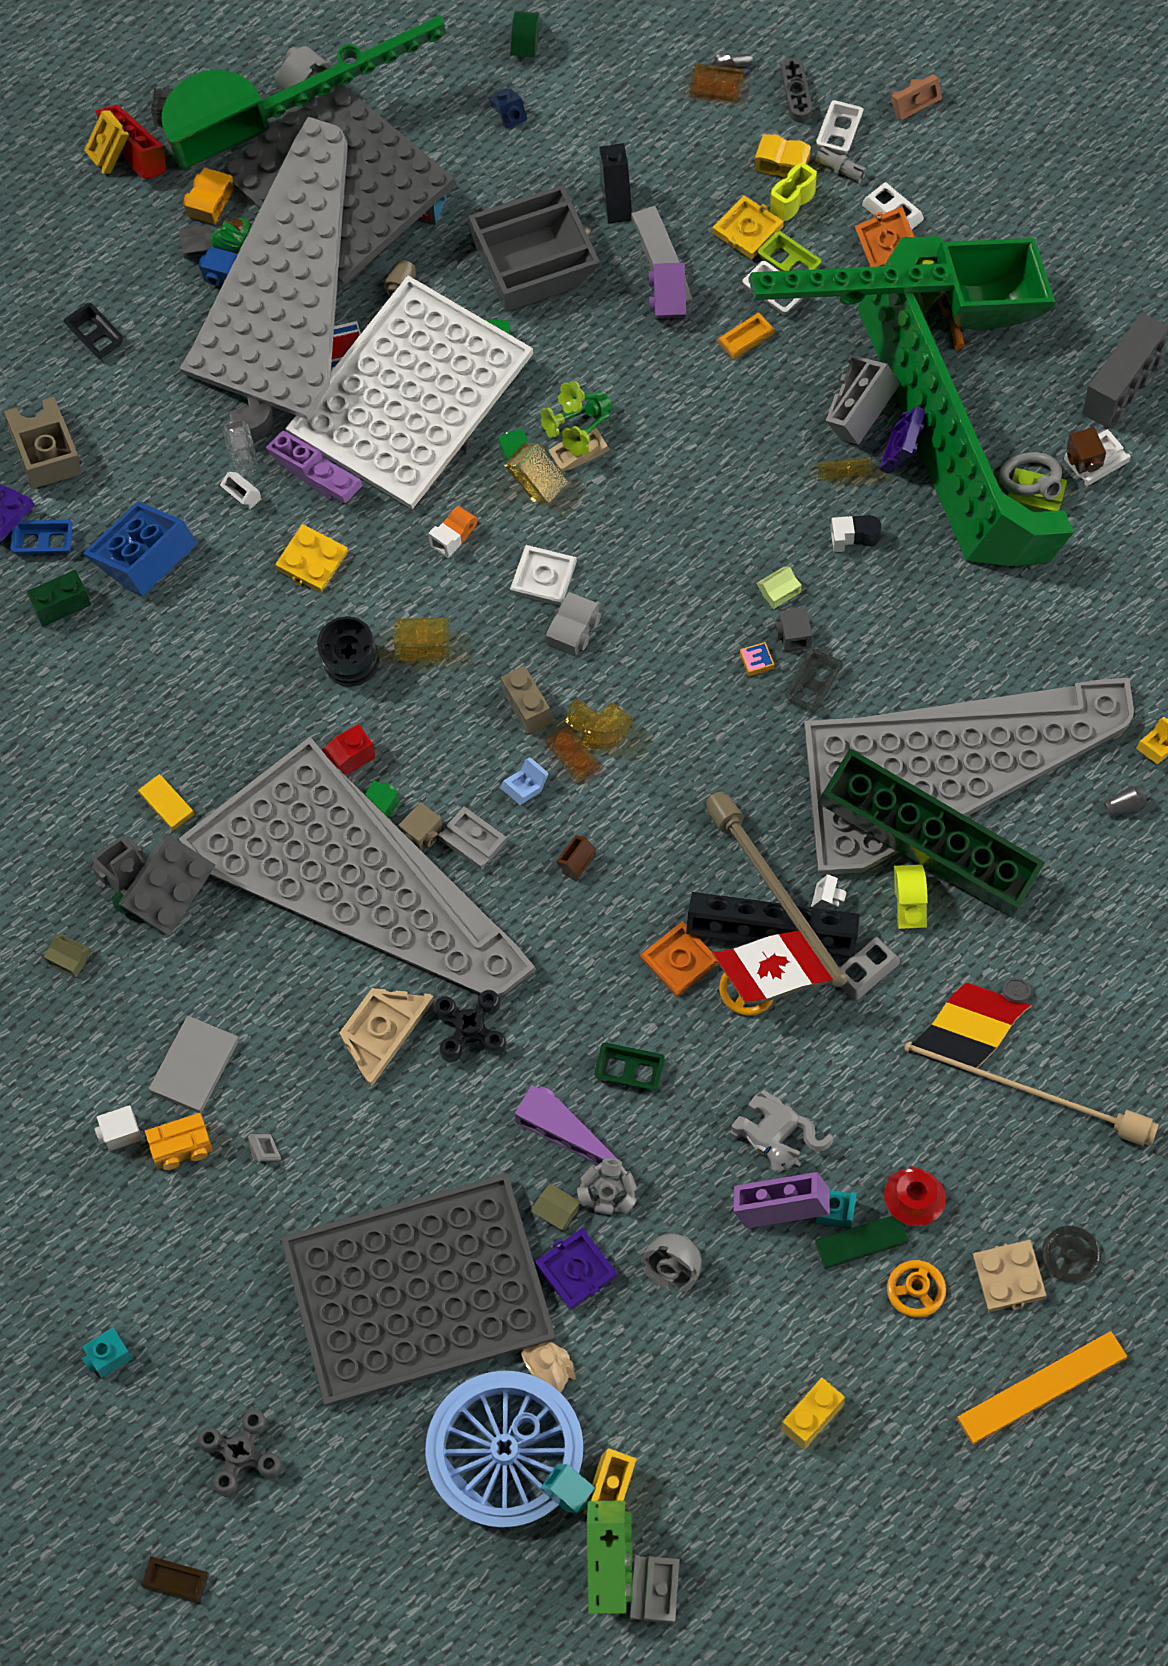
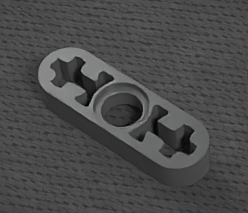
(799, 81)

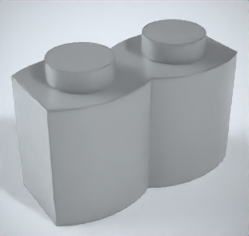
(573, 624)

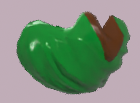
(231, 235)

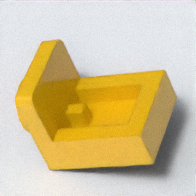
(1155, 744)

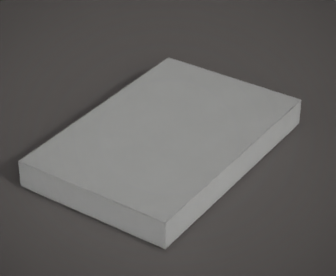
(194, 1064)

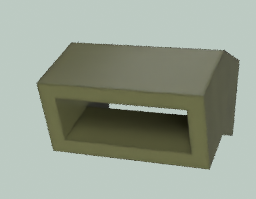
(67, 955)
(556, 1207)

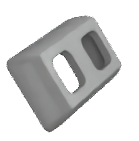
(874, 972)

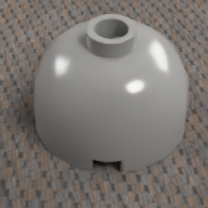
(672, 1260)

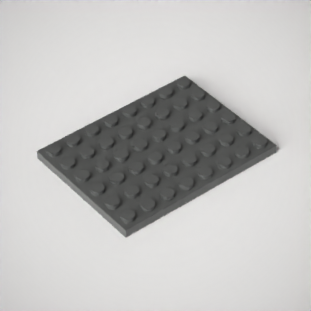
(385, 177)
(417, 1289)

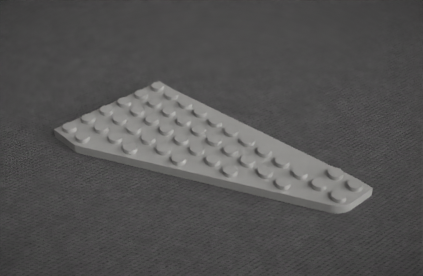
(278, 304)

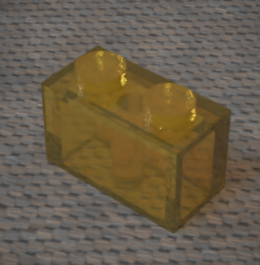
(536, 472)
(422, 639)

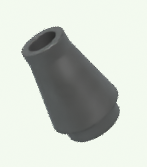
(1127, 801)

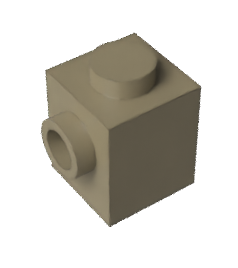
(422, 826)

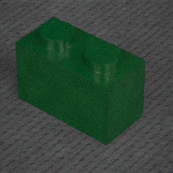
(59, 598)

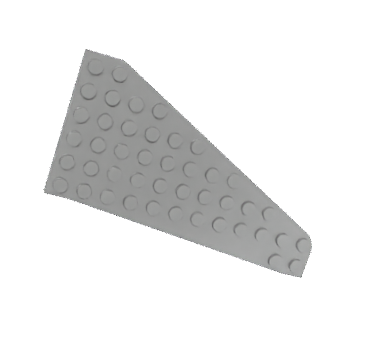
(959, 754)
(333, 857)

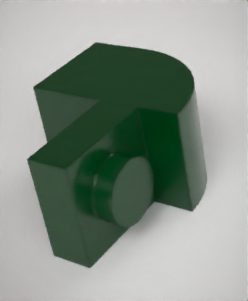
(525, 34)

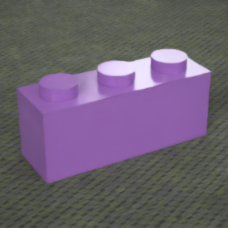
(781, 1200)

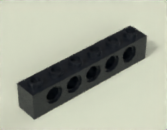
(754, 919)

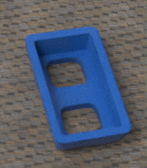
(43, 530)

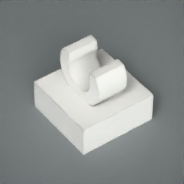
(827, 894)

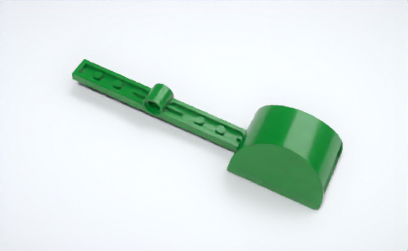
(224, 108)
(984, 281)

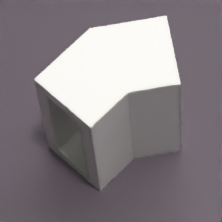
(252, 495)

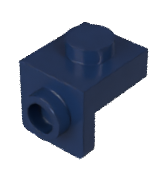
(509, 107)

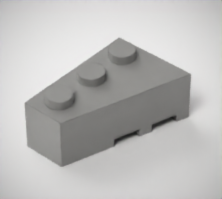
(861, 398)

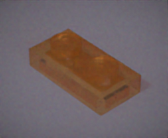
(572, 754)

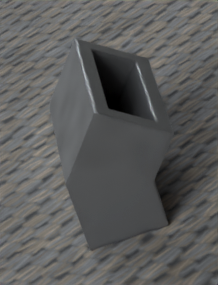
(195, 240)

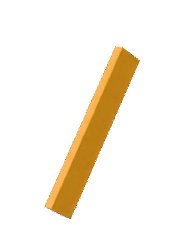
(1041, 1387)

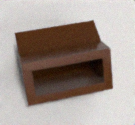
(576, 857)

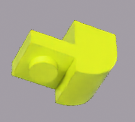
(911, 896)

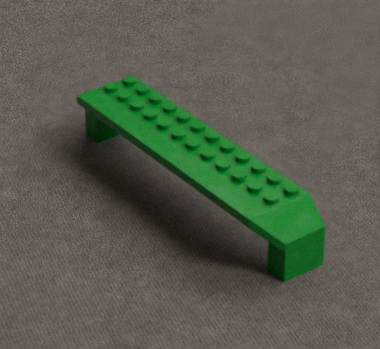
(983, 518)

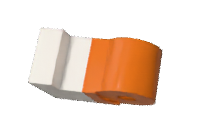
(452, 531)

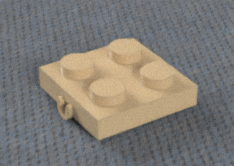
(1009, 1276)

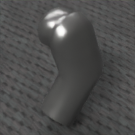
(733, 61)

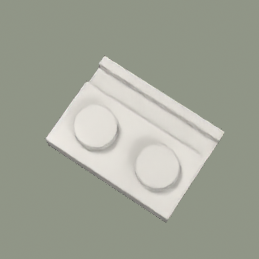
(1114, 459)

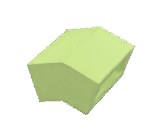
(779, 587)

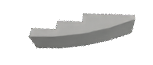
(655, 240)

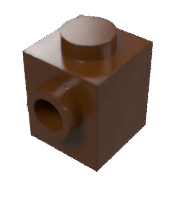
(1086, 450)

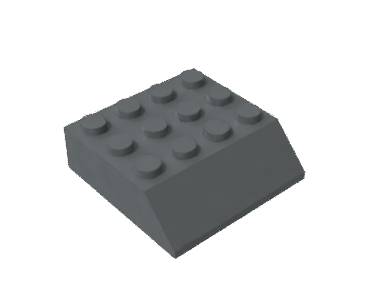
(533, 247)

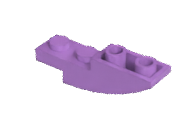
(312, 468)

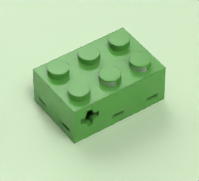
(609, 1557)

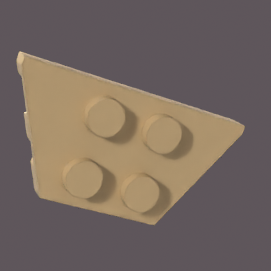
(381, 1028)

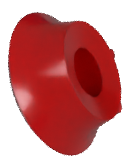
(914, 1196)

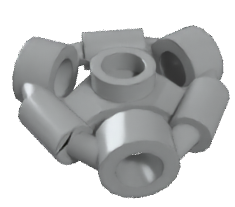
(607, 1187)

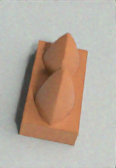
(916, 96)

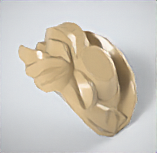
(549, 1364)

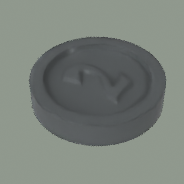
(1016, 990)

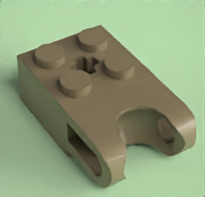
(43, 445)

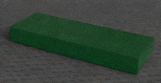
(861, 1241)

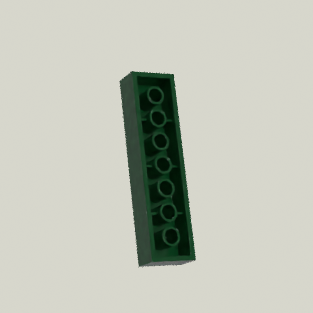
(931, 832)

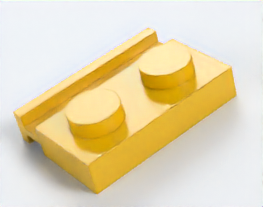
(106, 142)

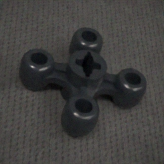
(470, 1034)

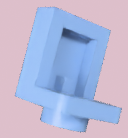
(526, 782)

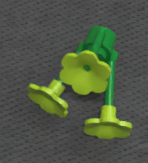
(571, 399)

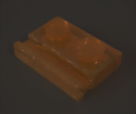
(716, 83)

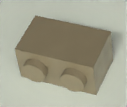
(525, 699)

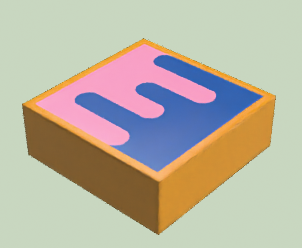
(756, 659)

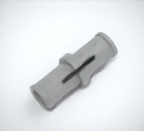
(840, 164)

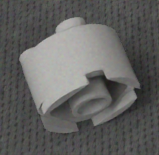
(299, 66)

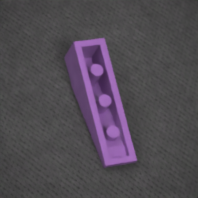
(551, 1119)

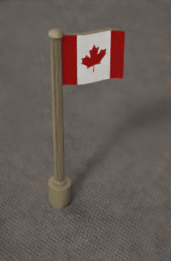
(780, 961)

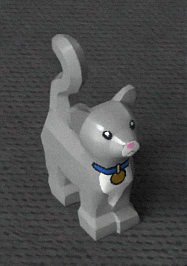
(775, 1127)

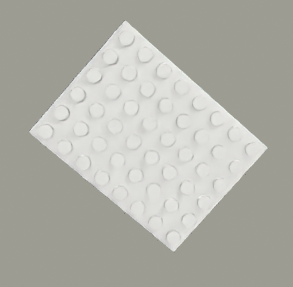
(411, 391)

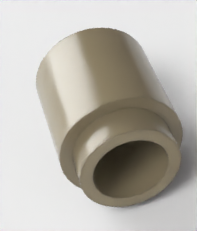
(398, 274)

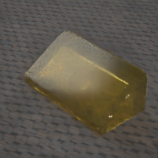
(843, 468)

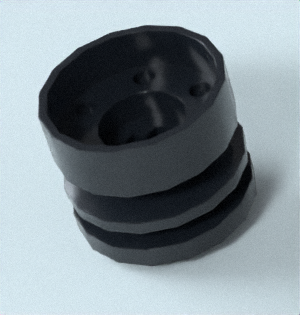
(344, 638)

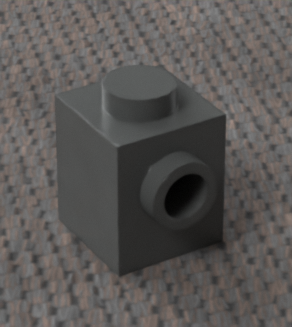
(794, 629)

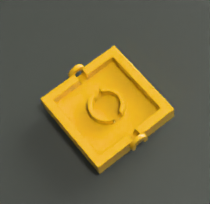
(747, 226)
(311, 558)

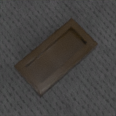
(175, 1579)

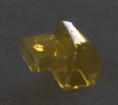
(599, 729)

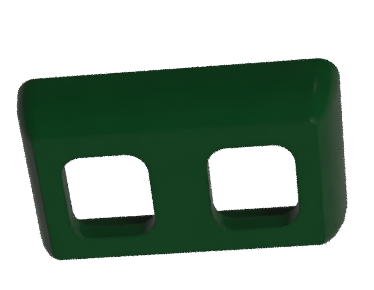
(632, 1058)

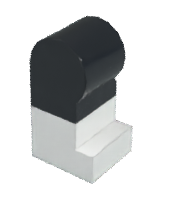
(855, 530)

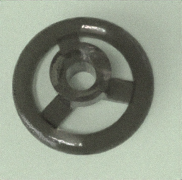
(1075, 1244)

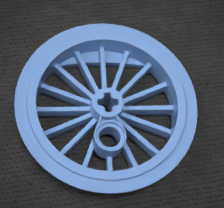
(455, 1489)

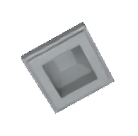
(263, 1147)

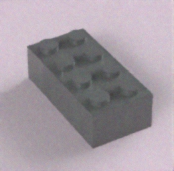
(1125, 371)

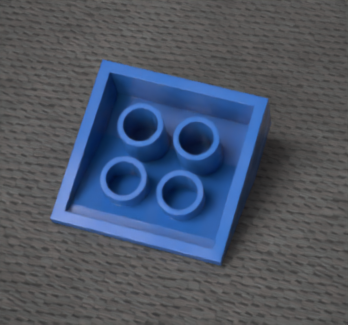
(141, 547)

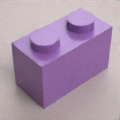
(669, 290)

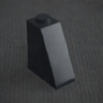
(615, 183)

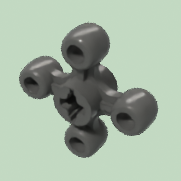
(235, 1465)

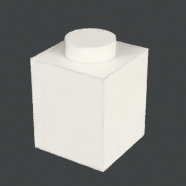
(118, 1128)

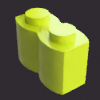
(793, 191)

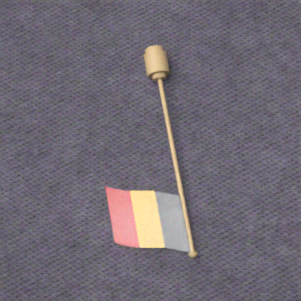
(974, 1027)

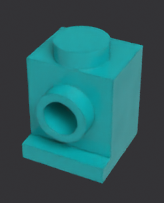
(842, 1215)

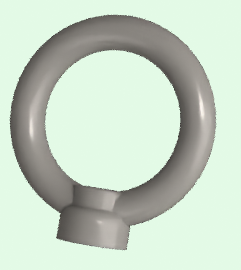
(1046, 486)

